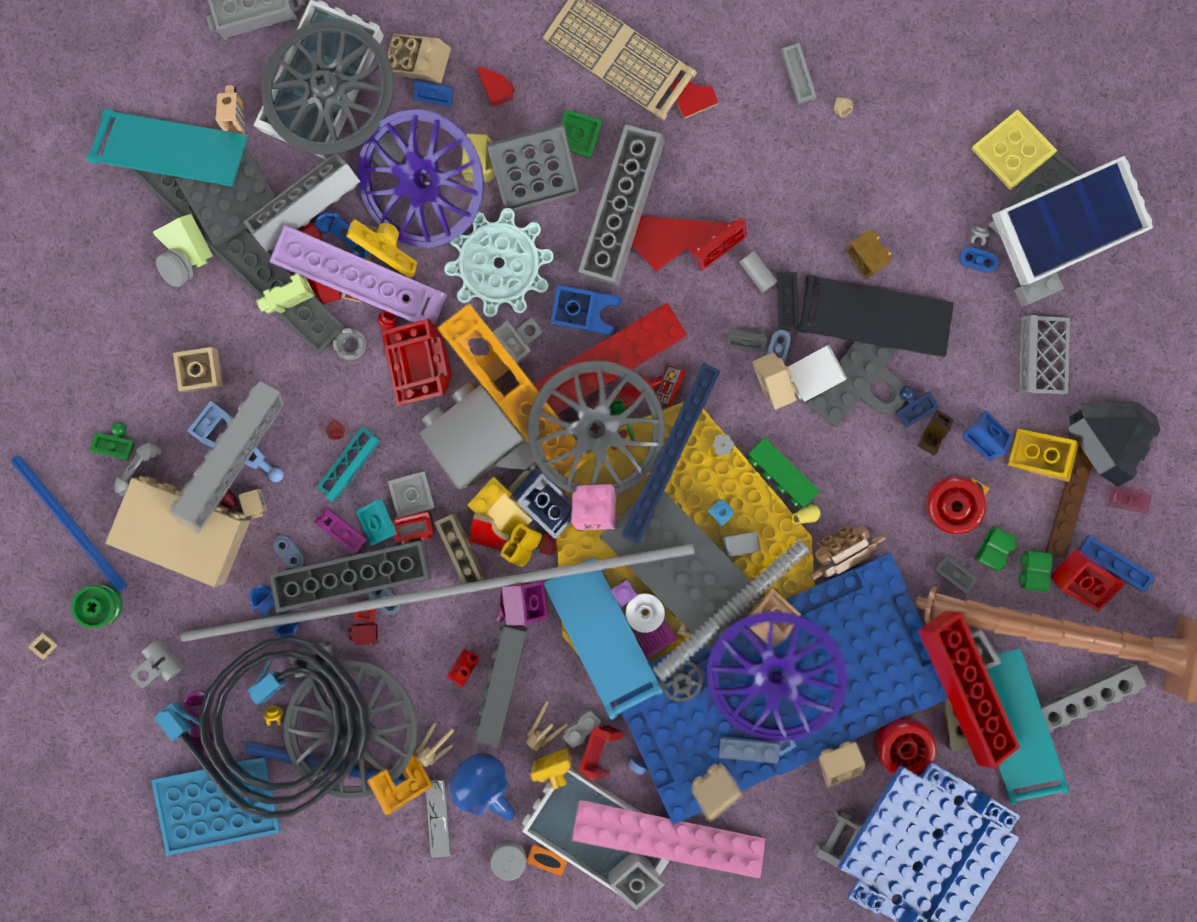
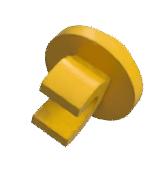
(273, 713)

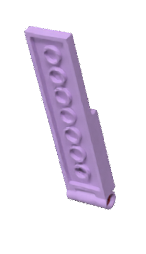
(356, 276)

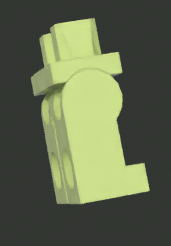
(286, 296)

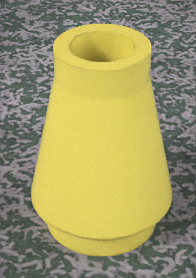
(808, 514)

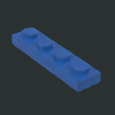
(1117, 564)

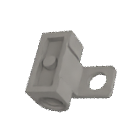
(516, 340)
(159, 662)

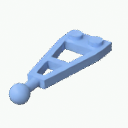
(206, 424)

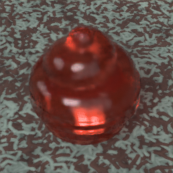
(335, 430)

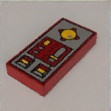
(669, 387)

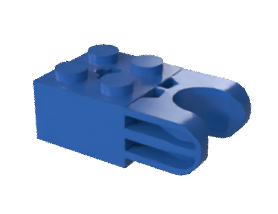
(588, 312)

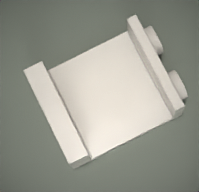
(816, 373)

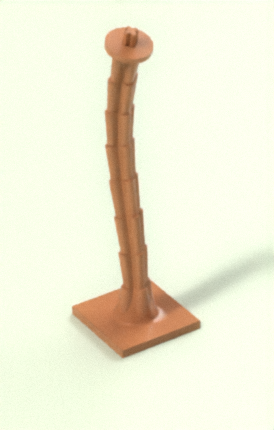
(1174, 654)

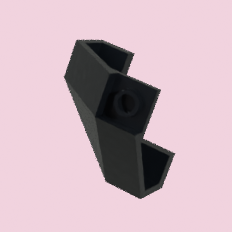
(1114, 437)

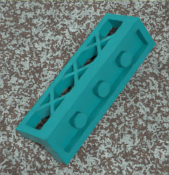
(353, 468)

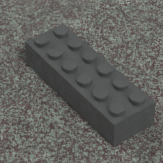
(501, 686)

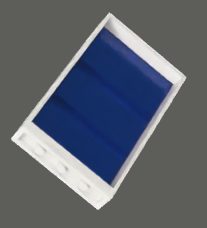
(1072, 221)

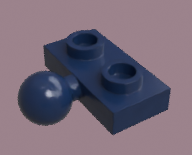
(916, 408)

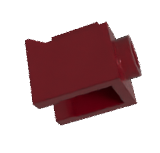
(364, 634)

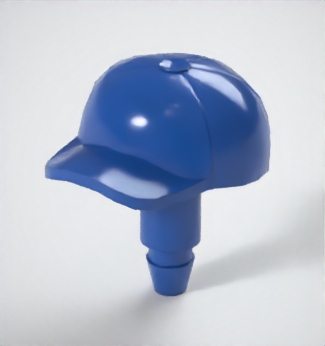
(480, 785)

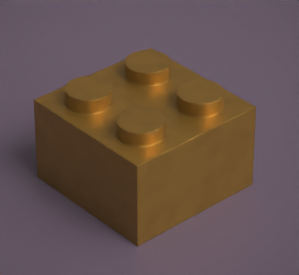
(868, 253)

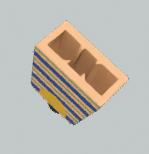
(230, 111)

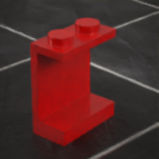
(594, 749)

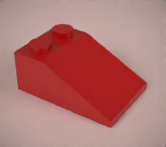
(1086, 580)

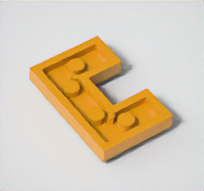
(392, 796)

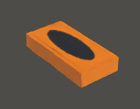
(546, 860)

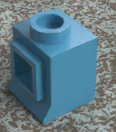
(721, 511)

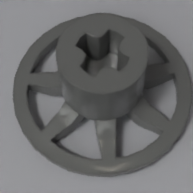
(682, 683)

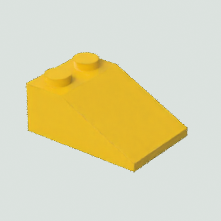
(1043, 454)
(495, 503)

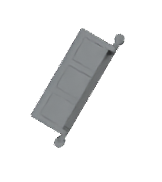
(243, 16)

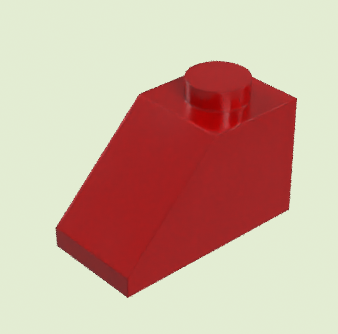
(496, 86)

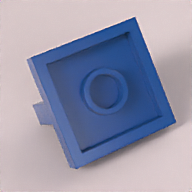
(988, 436)

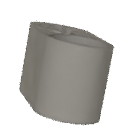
(741, 544)

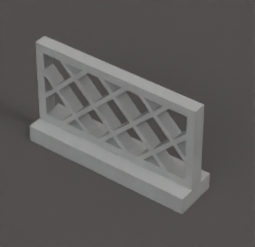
(1028, 354)

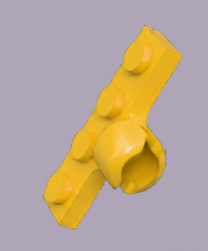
(383, 245)

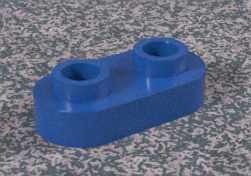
(977, 259)

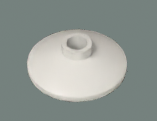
(649, 622)

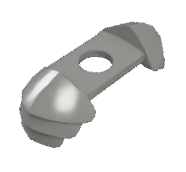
(143, 453)

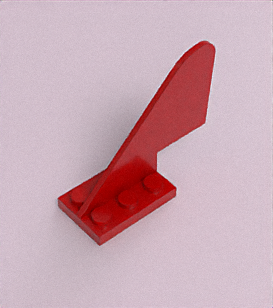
(663, 239)

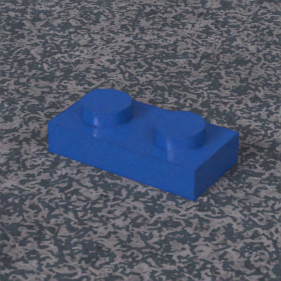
(433, 92)

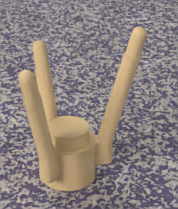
(538, 739)
(427, 755)

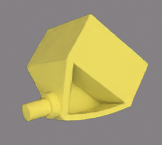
(479, 142)

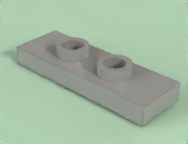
(798, 73)

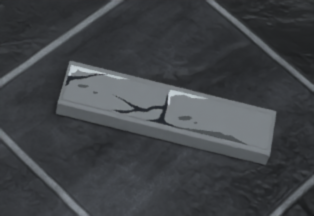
(438, 819)

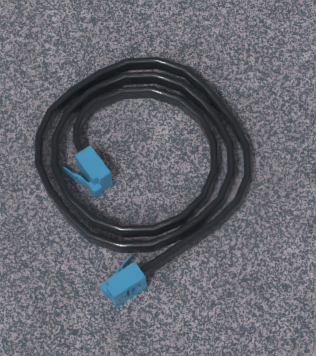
(176, 726)

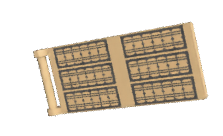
(618, 55)

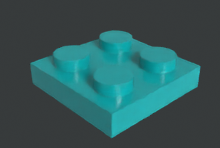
(376, 522)

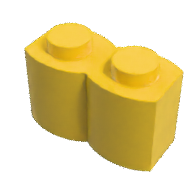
(520, 546)

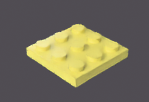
(1014, 149)

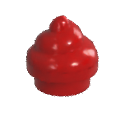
(386, 320)

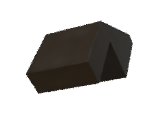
(935, 432)

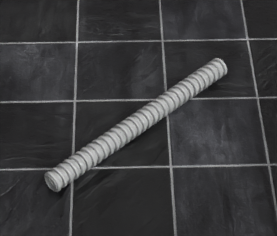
(731, 610)

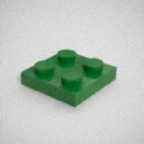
(581, 132)

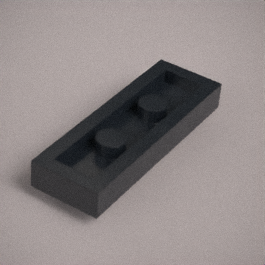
(787, 300)

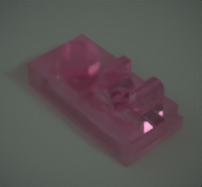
(1129, 500)

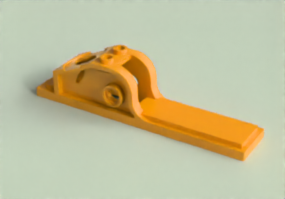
(519, 401)

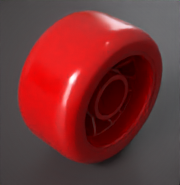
(952, 489)
(915, 755)

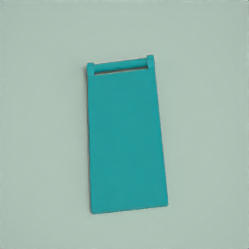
(169, 148)
(1037, 757)

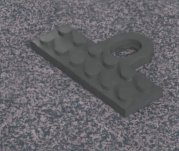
(862, 366)

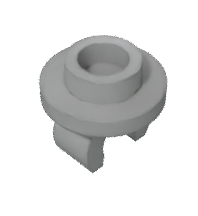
(979, 231)

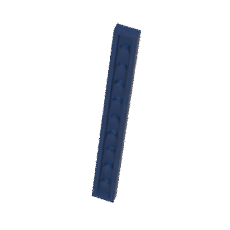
(670, 453)

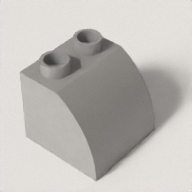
(470, 435)

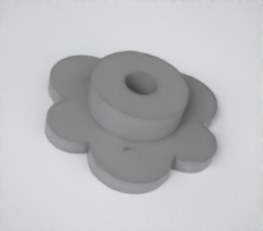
(728, 444)

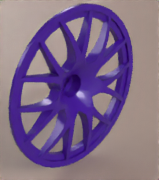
(413, 177)
(777, 683)

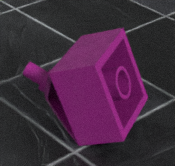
(522, 603)

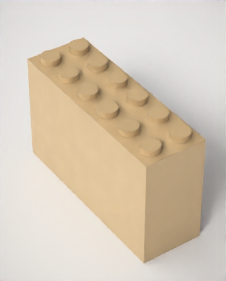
(152, 533)

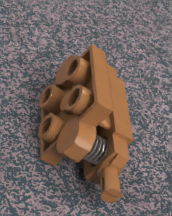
(844, 550)

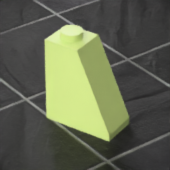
(185, 237)

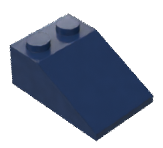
(543, 503)

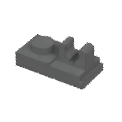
(746, 340)
(956, 574)

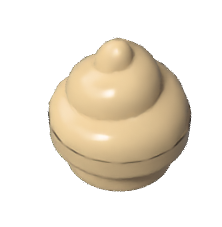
(843, 106)

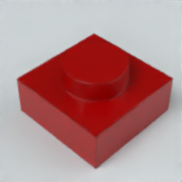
(365, 616)

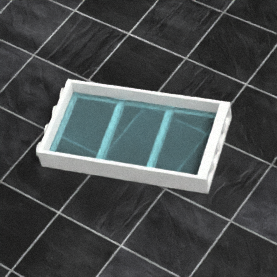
(298, 61)
(554, 825)

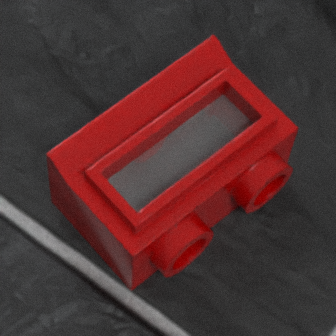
(412, 527)

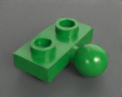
(113, 445)

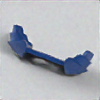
(333, 223)
(262, 599)

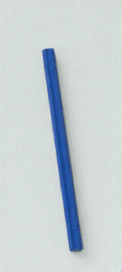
(68, 523)
(283, 755)

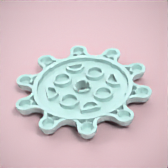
(496, 241)

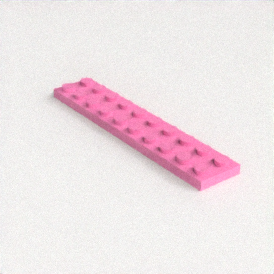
(661, 839)

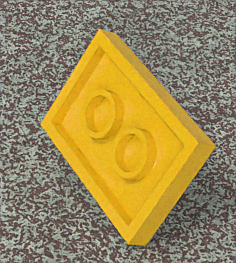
(552, 768)

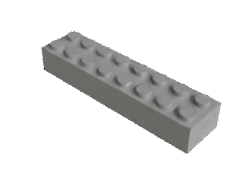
(621, 205)
(227, 457)

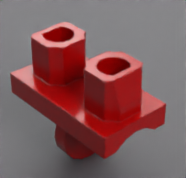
(463, 667)

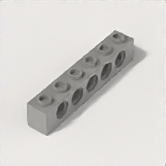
(1132, 685)

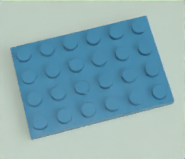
(200, 816)

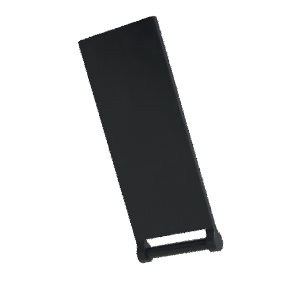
(877, 316)

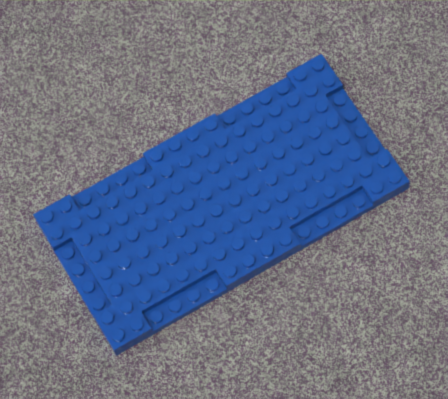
(886, 680)

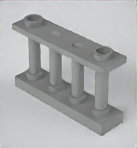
(826, 851)

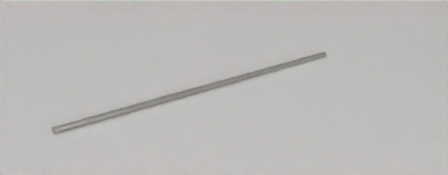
(438, 592)

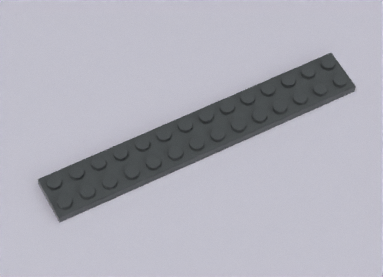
(253, 265)

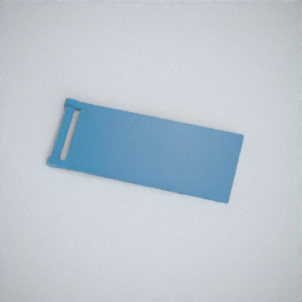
(602, 638)

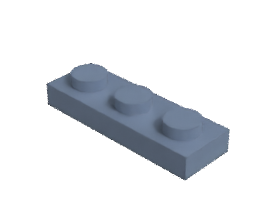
(749, 749)

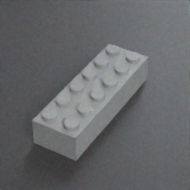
(302, 201)

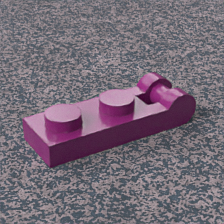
(341, 531)

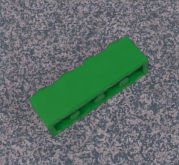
(782, 472)

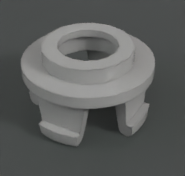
(347, 333)

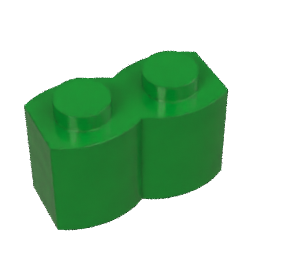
(996, 548)
(1035, 571)

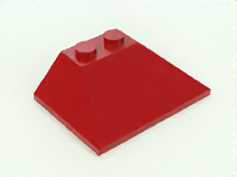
(417, 361)

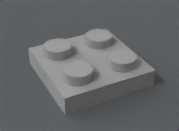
(411, 494)

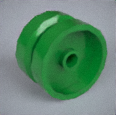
(96, 606)

